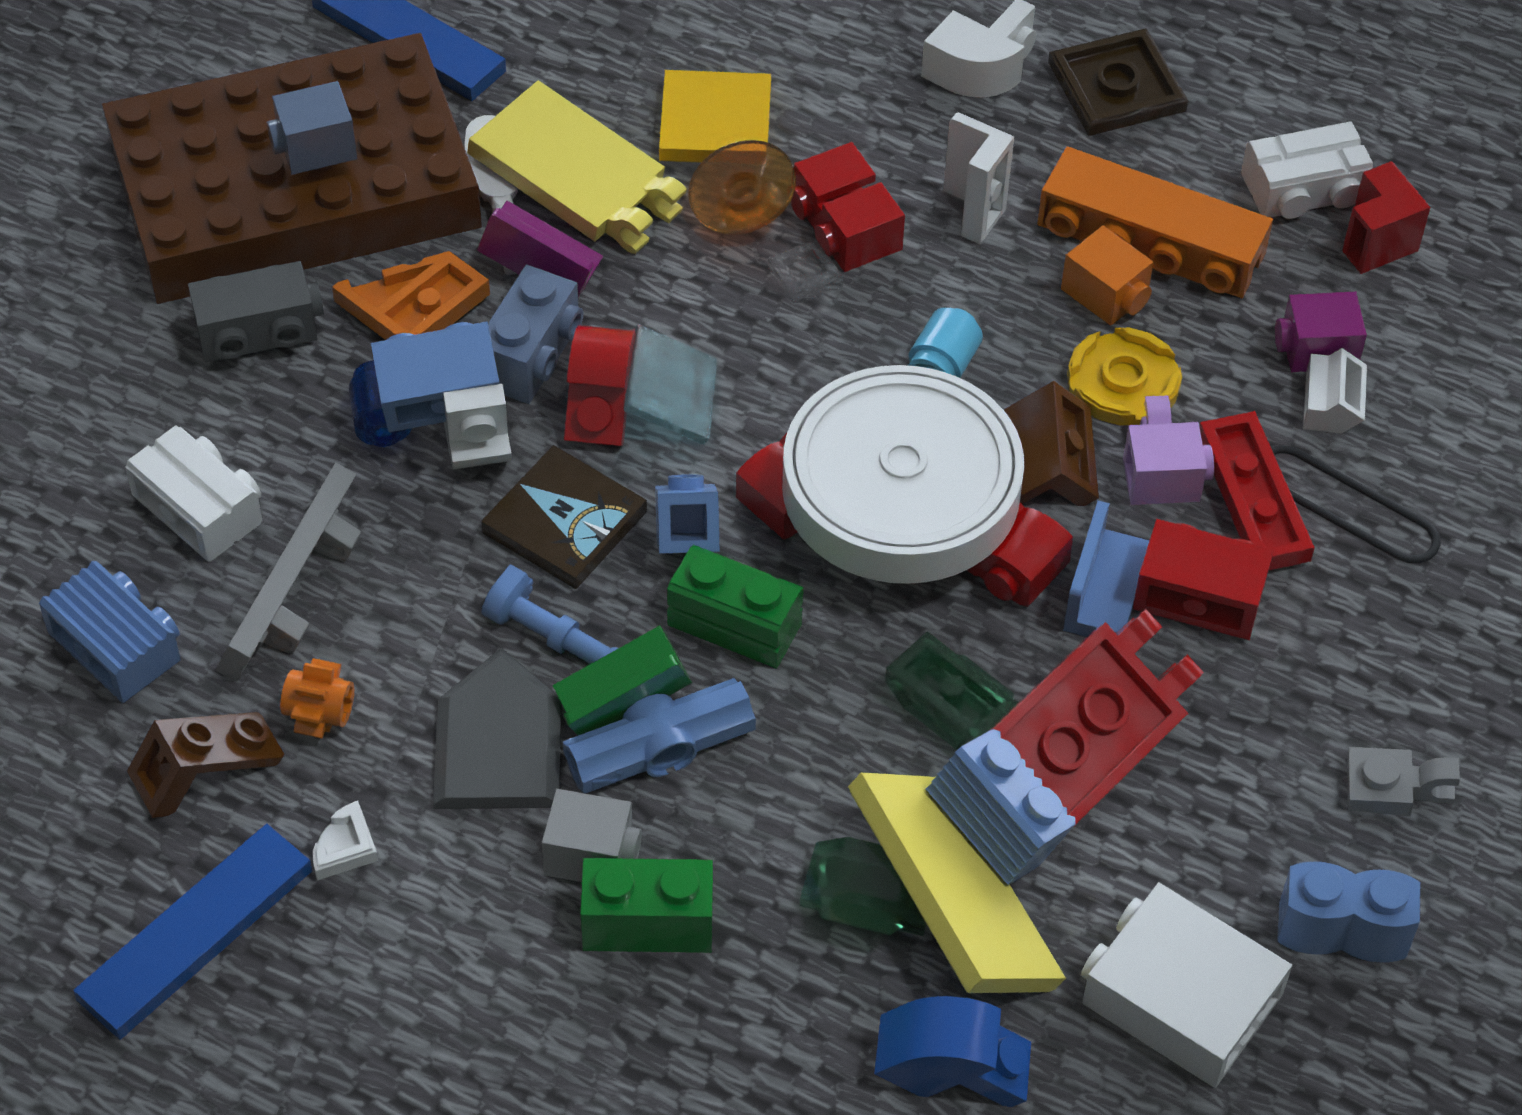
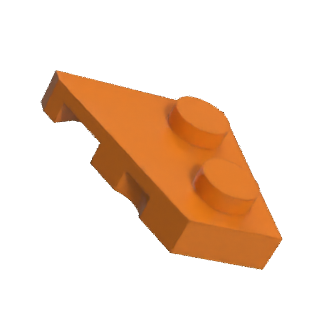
(415, 296)

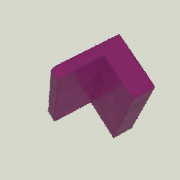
(522, 239)

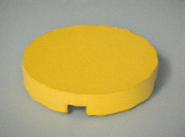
(1119, 390)

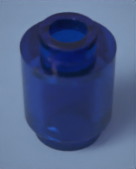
(367, 409)

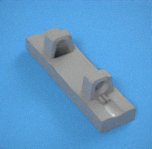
(267, 618)

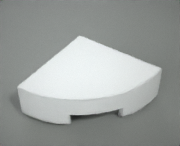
(344, 843)

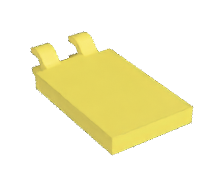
(577, 167)

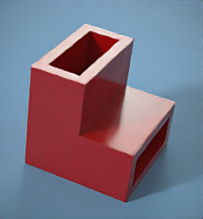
(1385, 219)

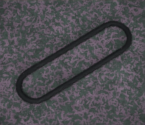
(1435, 537)

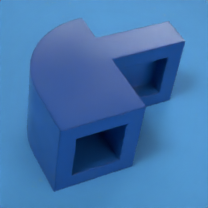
(950, 1043)

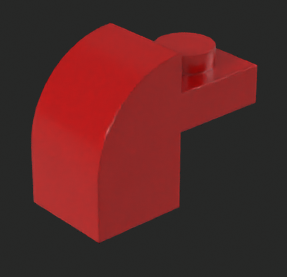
(598, 385)

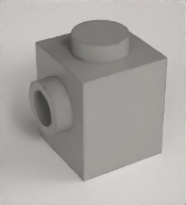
(587, 828)

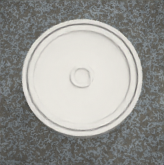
(902, 474)

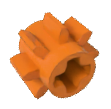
(317, 698)

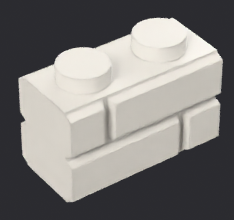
(1305, 170)
(195, 492)

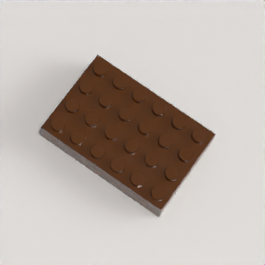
(223, 204)

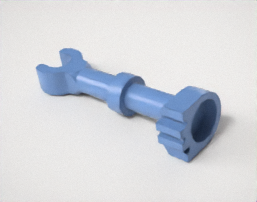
(510, 601)

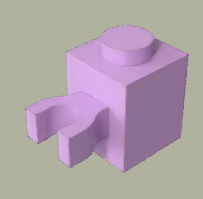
(1165, 458)

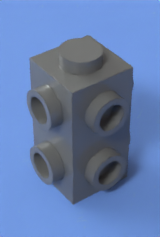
(255, 311)

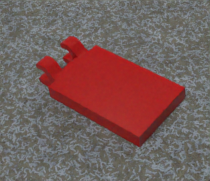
(1097, 714)

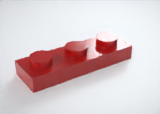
(1256, 488)

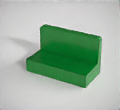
(618, 680)

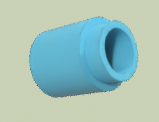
(947, 342)

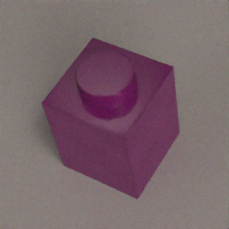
(1320, 326)

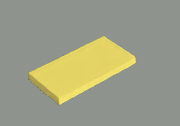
(956, 889)

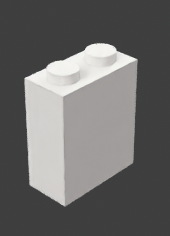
(1184, 983)

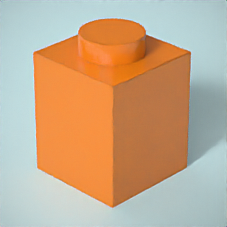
(1107, 276)

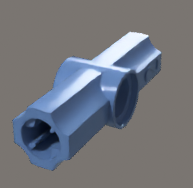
(659, 735)

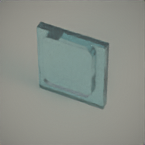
(671, 385)

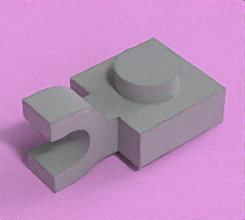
(1388, 783)

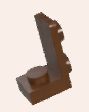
(193, 745)

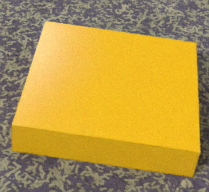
(711, 111)

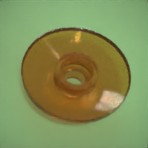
(739, 171)

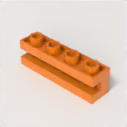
(1164, 221)

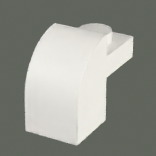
(978, 58)
(477, 426)

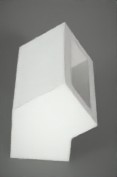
(1334, 392)

